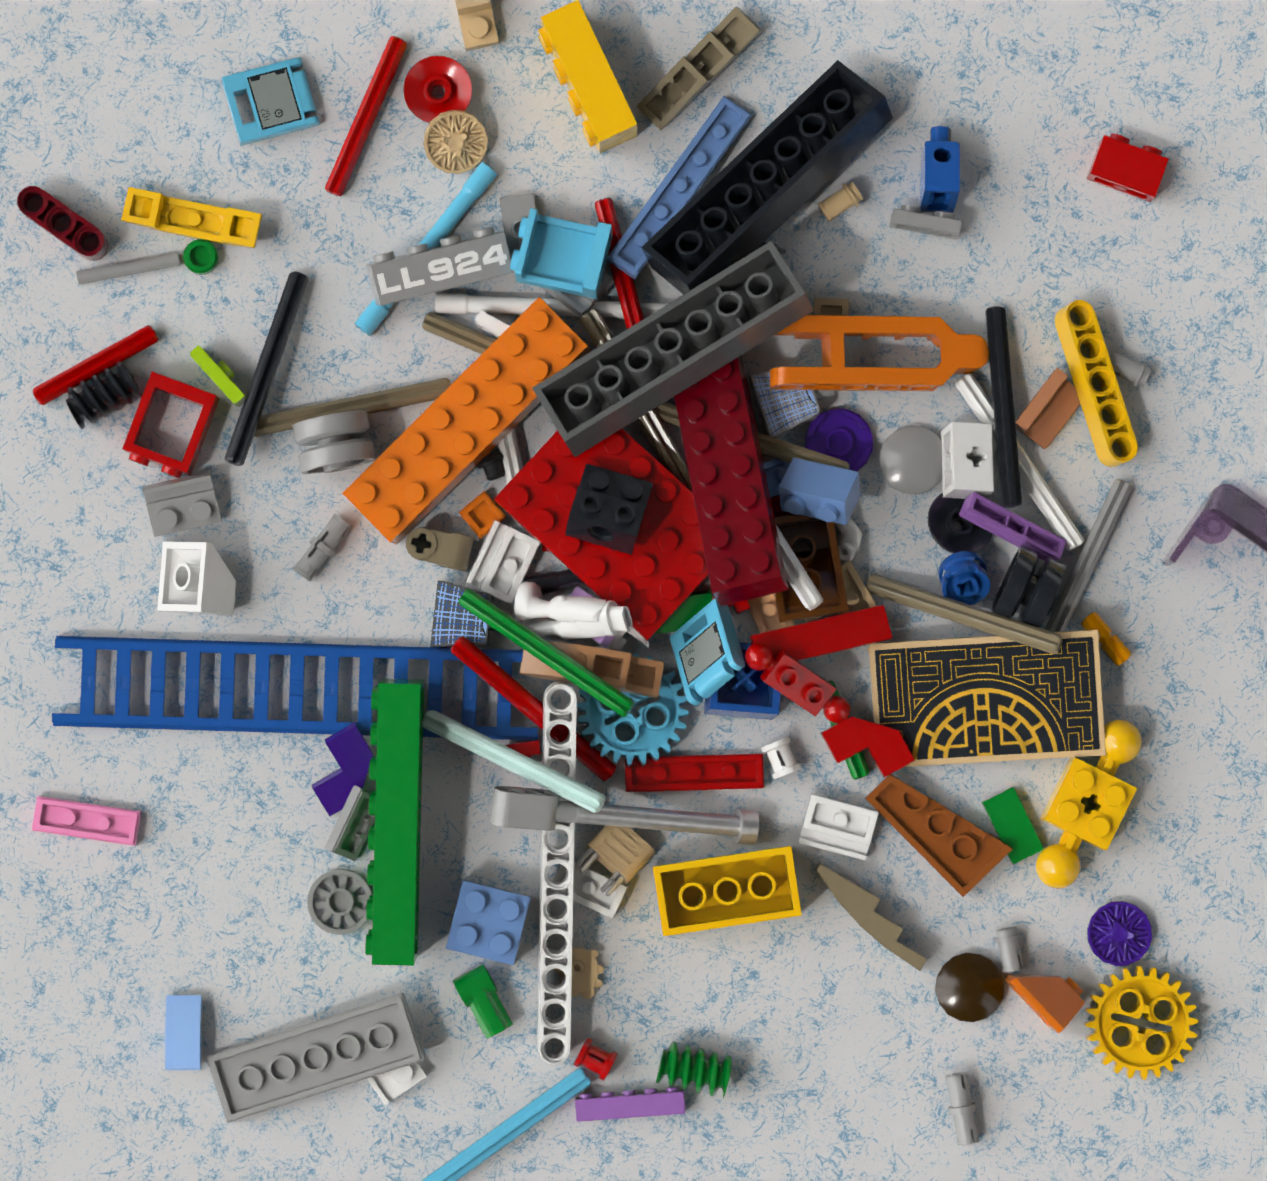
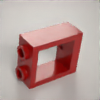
(185, 392)

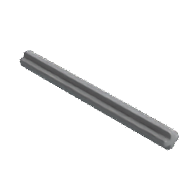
(1089, 556)

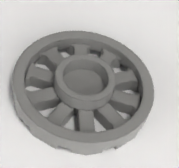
(338, 901)

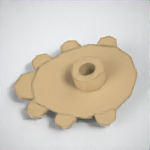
(584, 972)

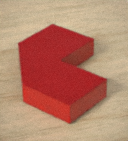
(856, 734)

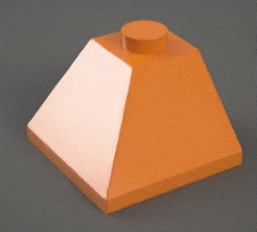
(1049, 997)

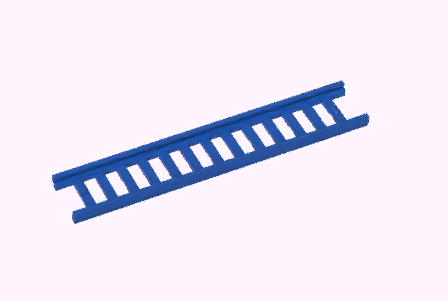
(263, 650)

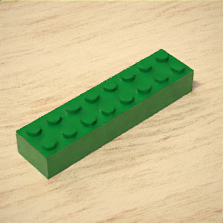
(397, 821)

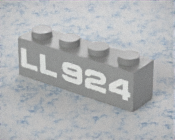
(439, 267)

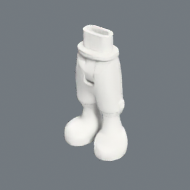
(573, 615)

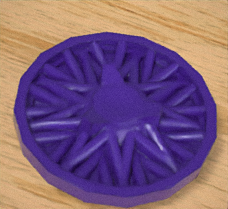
(1119, 933)

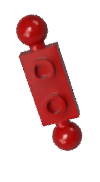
(797, 682)

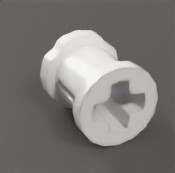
(775, 759)

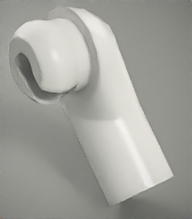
(849, 540)

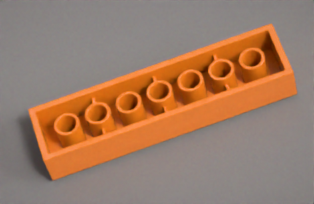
(464, 422)

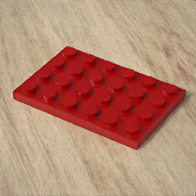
(669, 546)

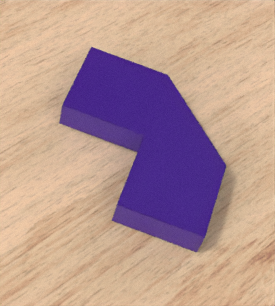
(354, 761)

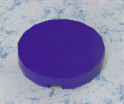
(841, 436)

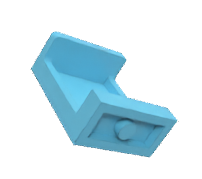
(561, 254)

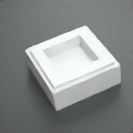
(490, 324)

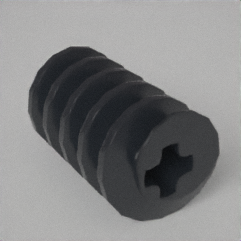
(102, 394)

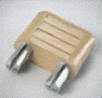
(620, 852)

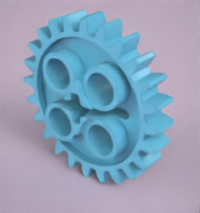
(646, 737)

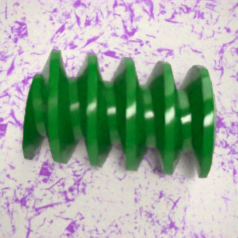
(694, 1069)

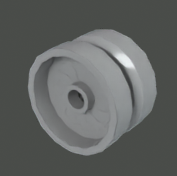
(333, 436)

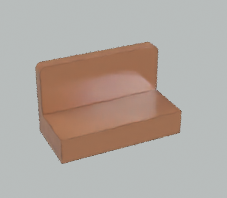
(1048, 410)

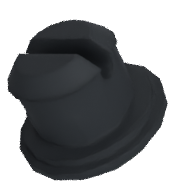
(492, 466)

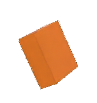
(481, 514)

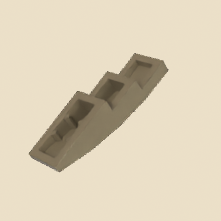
(699, 68)
(861, 907)

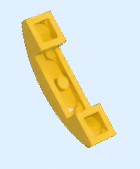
(191, 218)

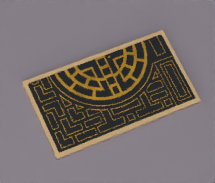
(990, 698)

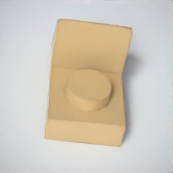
(477, 23)

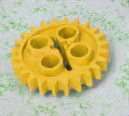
(1134, 1052)

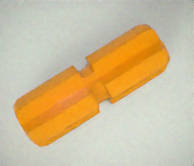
(1110, 644)

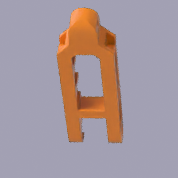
(958, 354)

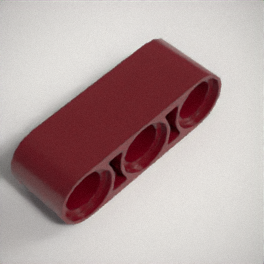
(51, 211)

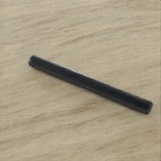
(266, 369)
(1003, 407)

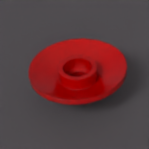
(433, 73)

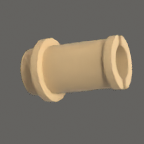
(840, 201)

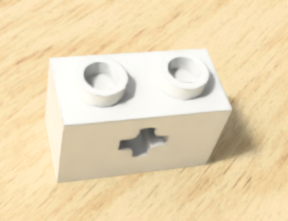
(958, 473)

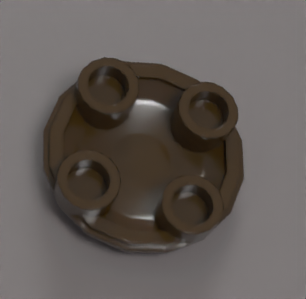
(969, 987)

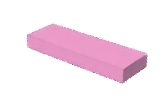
(86, 820)

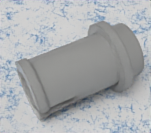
(1130, 369)
(1009, 949)

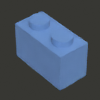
(819, 491)

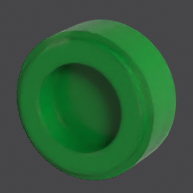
(200, 257)

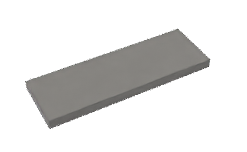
(315, 1057)

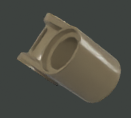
(446, 550)

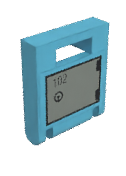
(276, 98)
(704, 649)

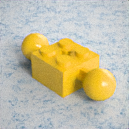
(1058, 863)

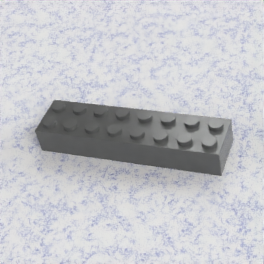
(673, 348)

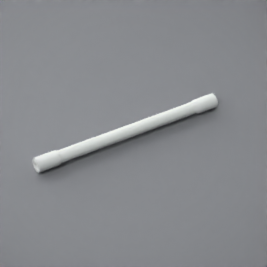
(463, 303)

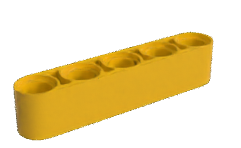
(1090, 399)

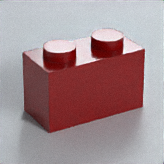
(1128, 167)

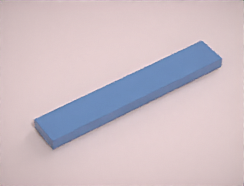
(680, 183)

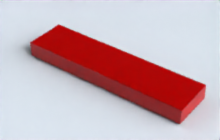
(829, 634)
(695, 773)

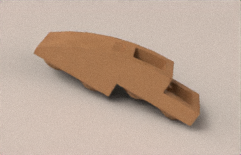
(615, 667)

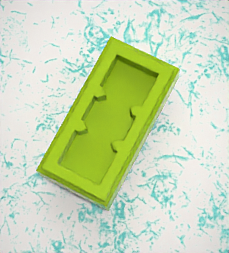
(220, 374)

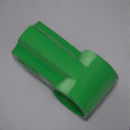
(480, 994)

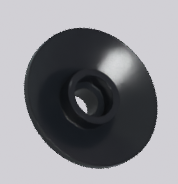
(940, 518)

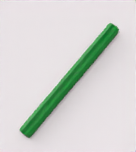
(546, 652)

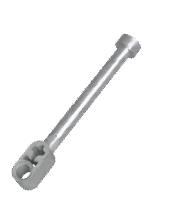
(541, 809)

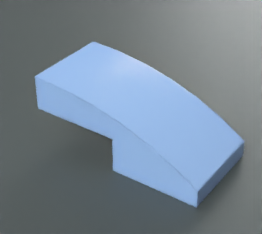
(183, 1032)

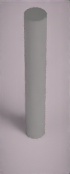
(128, 268)

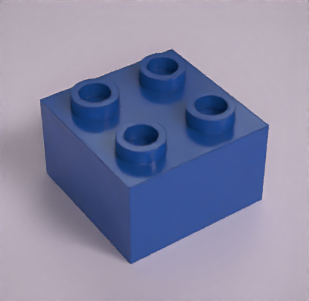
(744, 695)

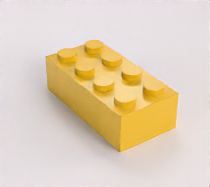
(589, 77)
(727, 890)

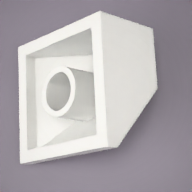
(195, 580)

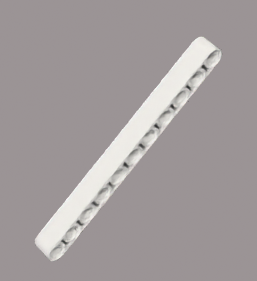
(562, 889)

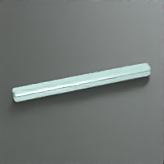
(513, 761)

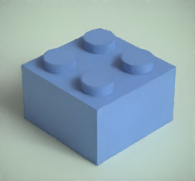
(488, 922)

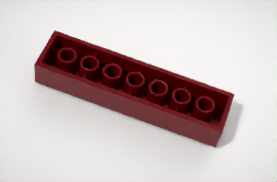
(730, 487)

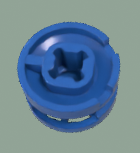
(964, 578)

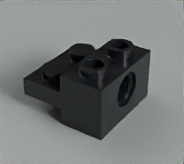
(608, 509)

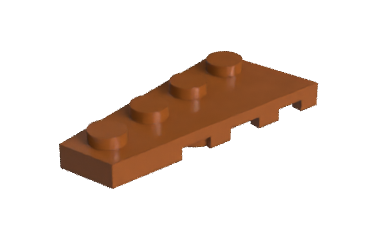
(945, 839)

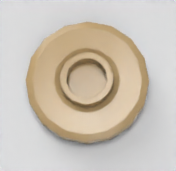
(455, 141)

